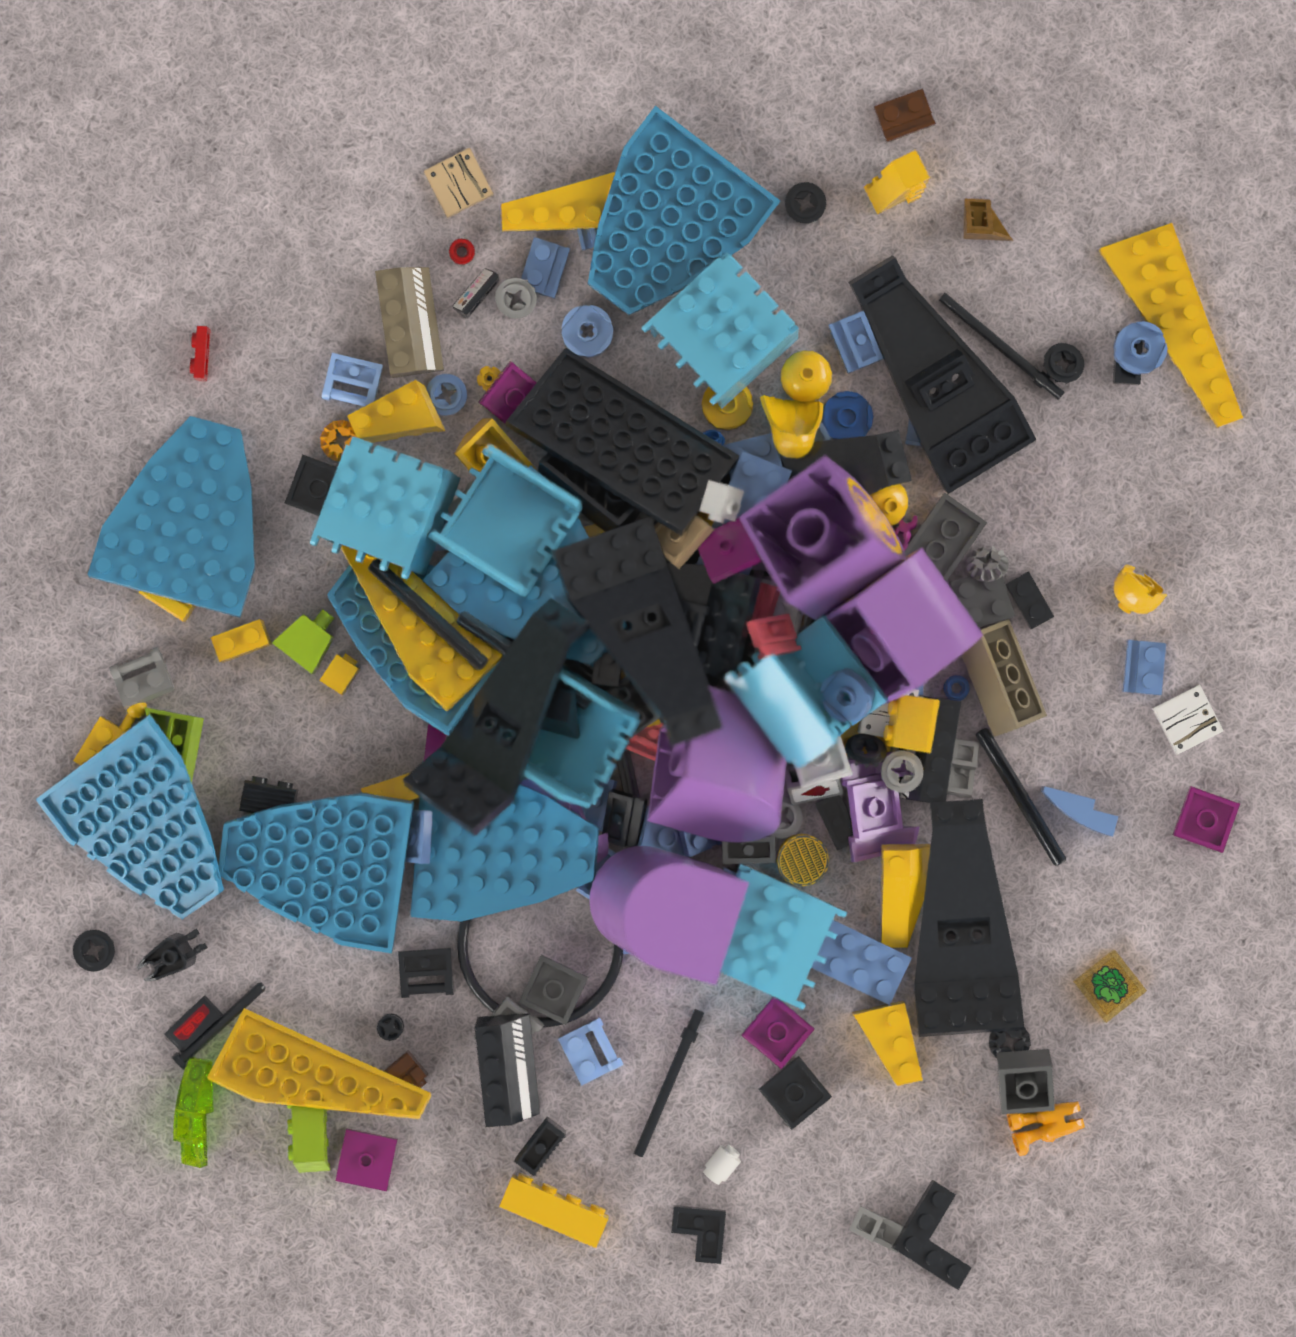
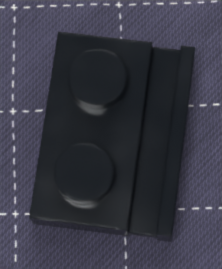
(624, 818)

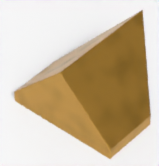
(982, 221)

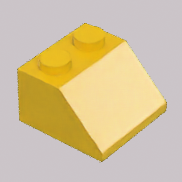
(911, 723)

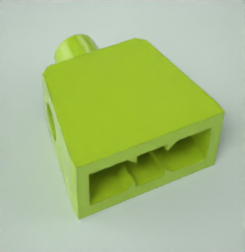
(307, 640)

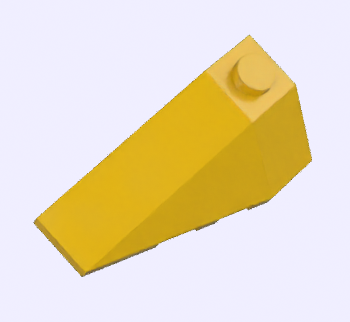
(482, 435)
(902, 890)

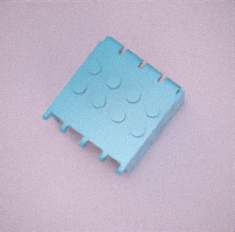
(724, 329)
(385, 506)
(508, 522)
(787, 694)
(574, 766)
(777, 936)

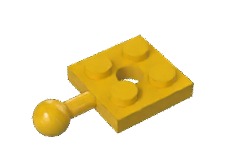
(107, 732)

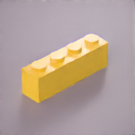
(554, 1210)

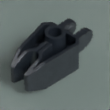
(174, 953)

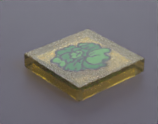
(1109, 986)

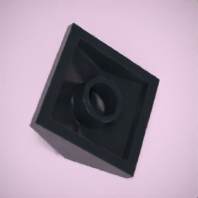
(562, 714)

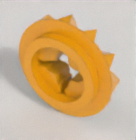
(329, 436)

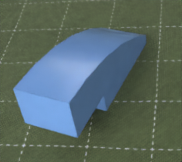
(1081, 810)

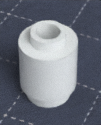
(722, 1164)

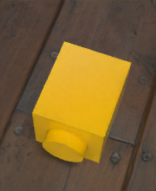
(340, 673)

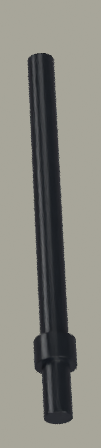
(1040, 378)
(688, 1036)

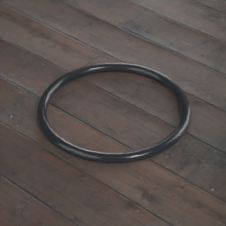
(488, 1002)

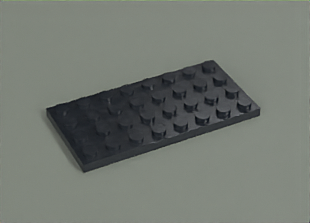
(621, 440)

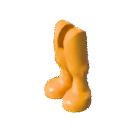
(1052, 1125)

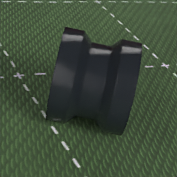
(388, 1031)

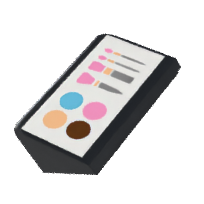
(476, 293)

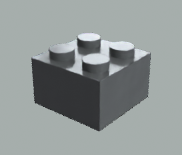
(1025, 1081)

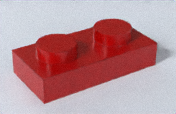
(201, 343)

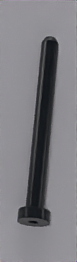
(221, 1023)

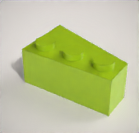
(183, 733)
(308, 1139)

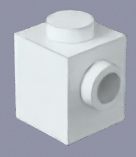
(721, 502)

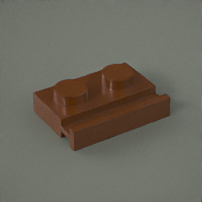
(904, 115)

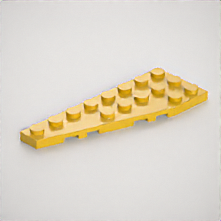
(423, 652)
(291, 1069)

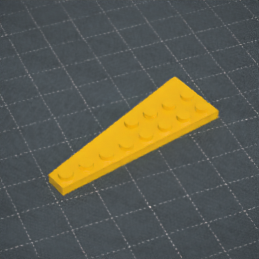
(560, 208)
(1163, 290)

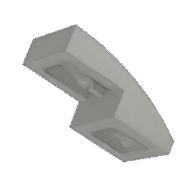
(963, 768)
(876, 1227)

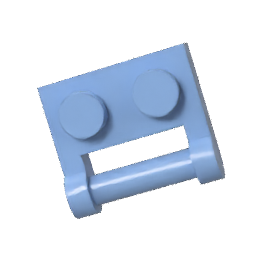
(352, 372)
(582, 1054)

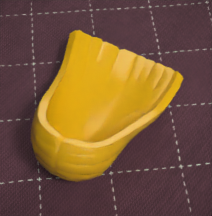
(792, 424)

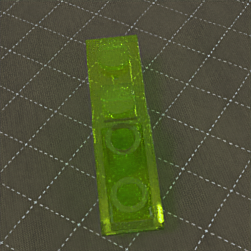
(191, 1107)

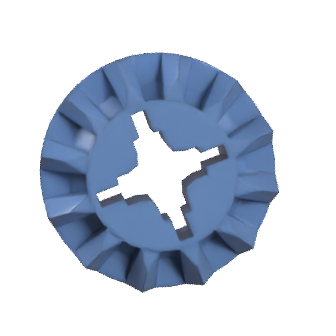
(452, 383)

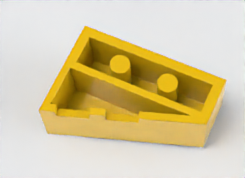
(900, 182)
(397, 415)

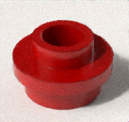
(458, 244)

